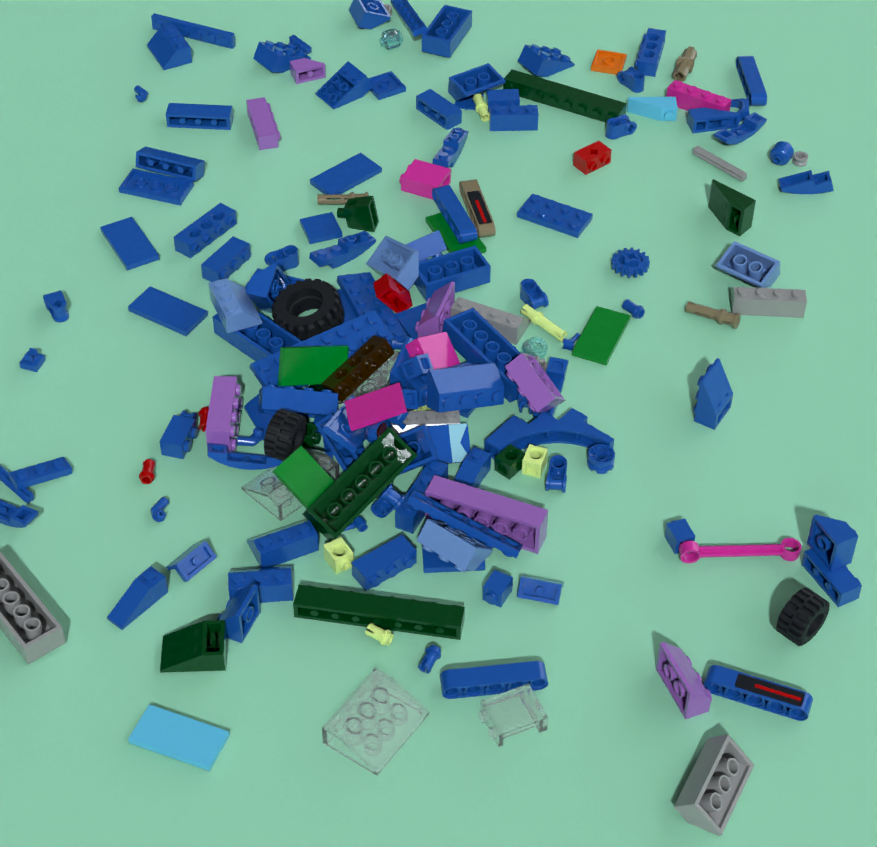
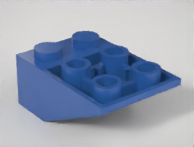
(278, 55)
(543, 60)
(344, 86)
(713, 396)

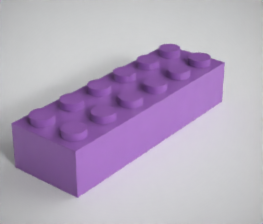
(505, 515)

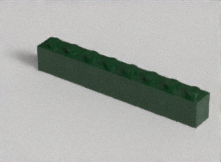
(564, 96)
(383, 611)

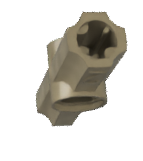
(685, 64)

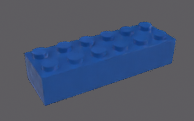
(258, 340)
(481, 343)

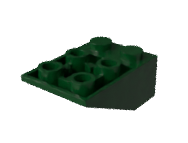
(731, 208)
(195, 648)

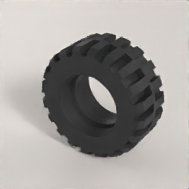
(303, 297)

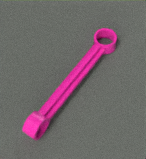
(739, 550)

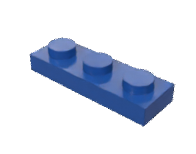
(40, 473)

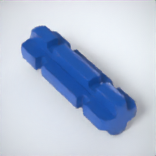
(300, 44)

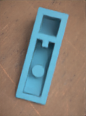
(654, 107)

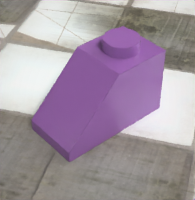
(306, 70)

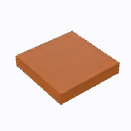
(608, 62)

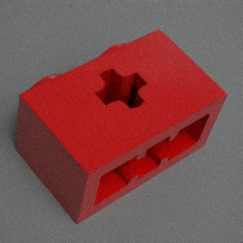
(592, 157)
(392, 293)

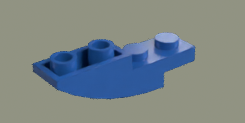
(451, 148)
(346, 250)

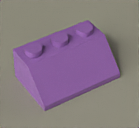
(437, 310)
(534, 383)
(682, 681)

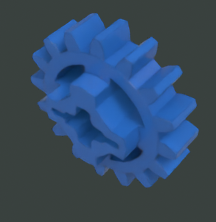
(630, 262)

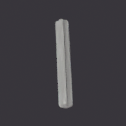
(719, 163)

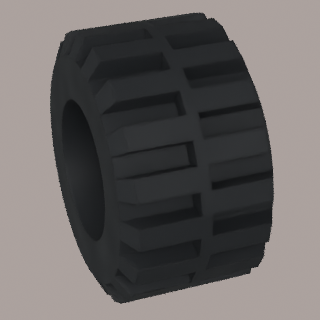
(284, 434)
(802, 616)

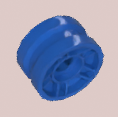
(601, 458)

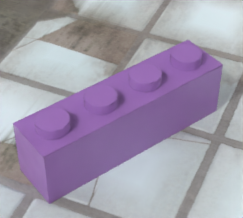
(263, 123)

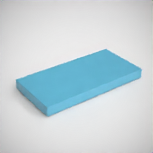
(179, 737)

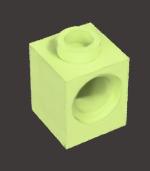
(534, 461)
(338, 555)

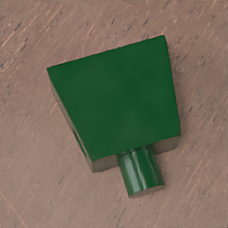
(360, 213)

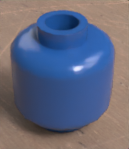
(781, 153)

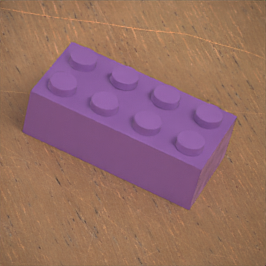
(224, 412)

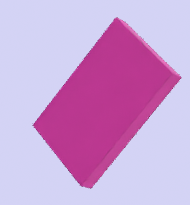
(375, 406)

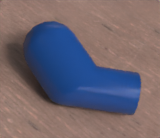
(252, 440)
(157, 510)

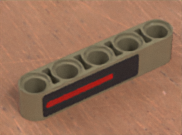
(477, 208)

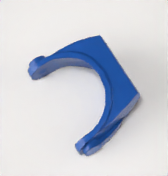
(743, 105)

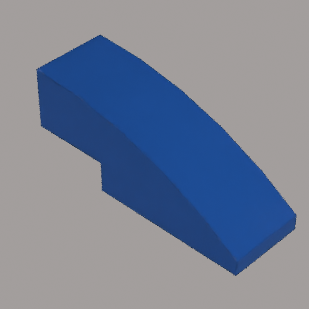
(807, 183)

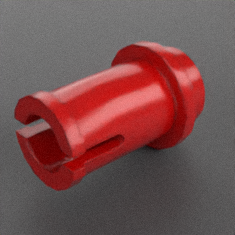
(203, 414)
(147, 474)

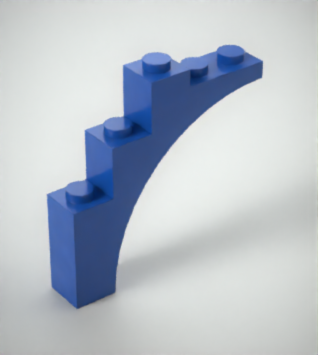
(545, 430)

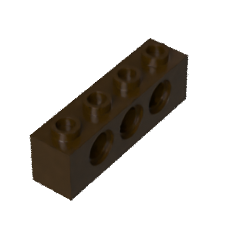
(358, 367)

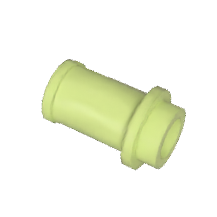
(385, 637)

